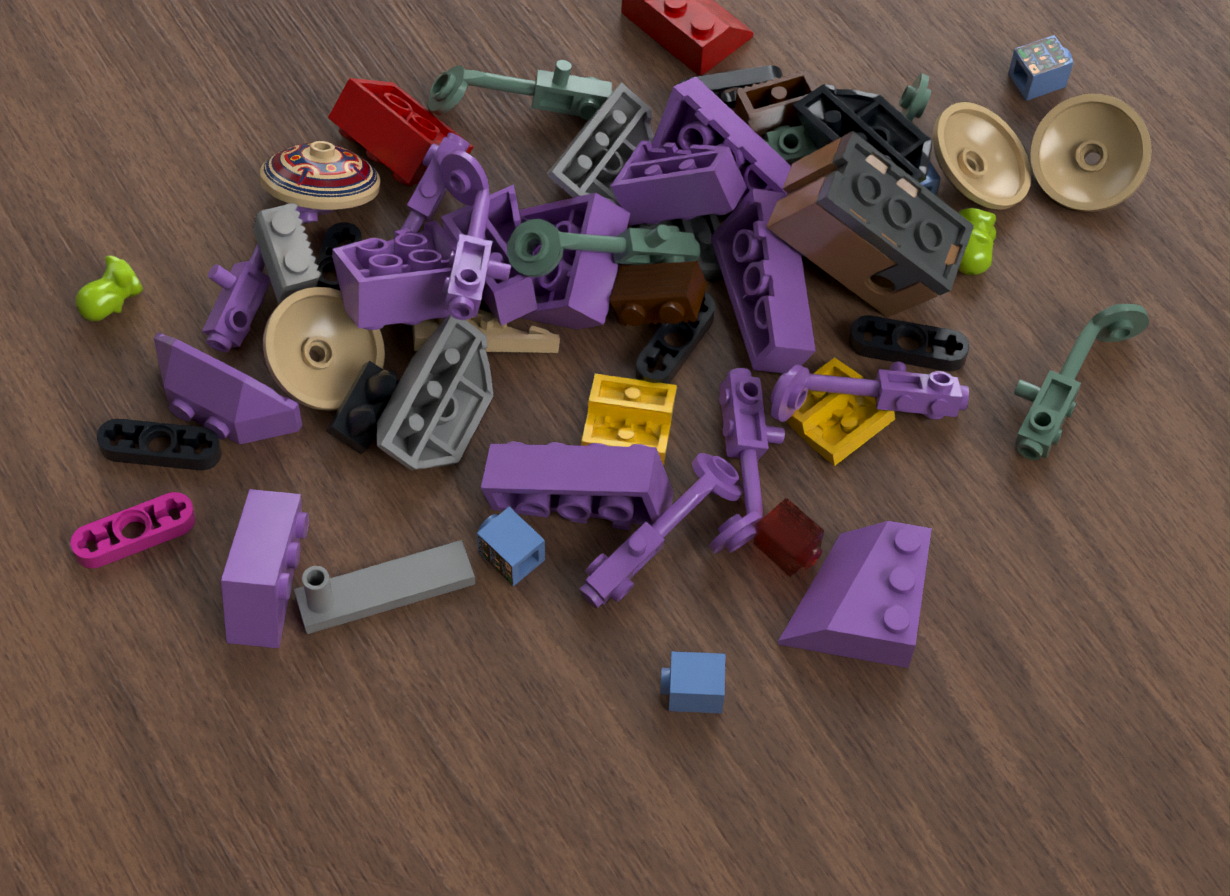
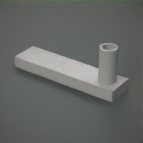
(382, 587)

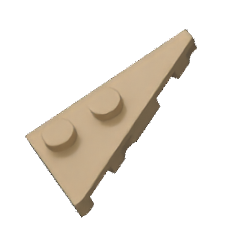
(498, 337)

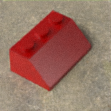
(691, 30)
(389, 126)

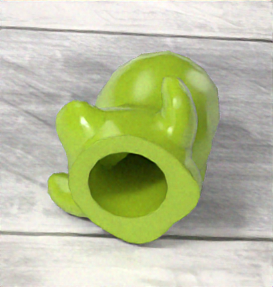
(978, 253)
(107, 294)

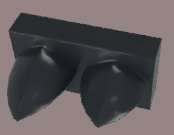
(362, 407)

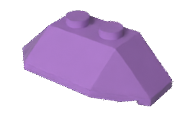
(222, 396)

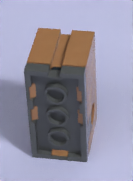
(871, 225)

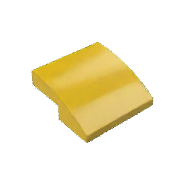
(629, 413)
(836, 421)

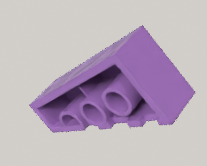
(702, 118)
(765, 285)
(578, 482)

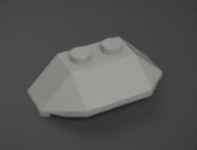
(604, 145)
(438, 399)

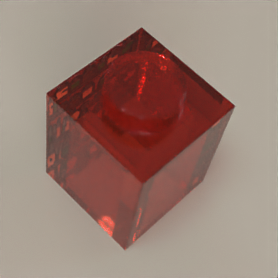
(789, 537)

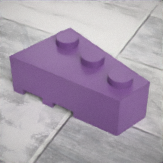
(678, 183)
(504, 298)
(262, 567)

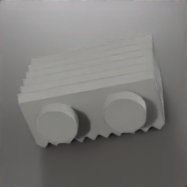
(285, 250)

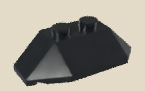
(835, 112)

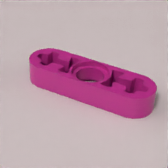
(141, 513)

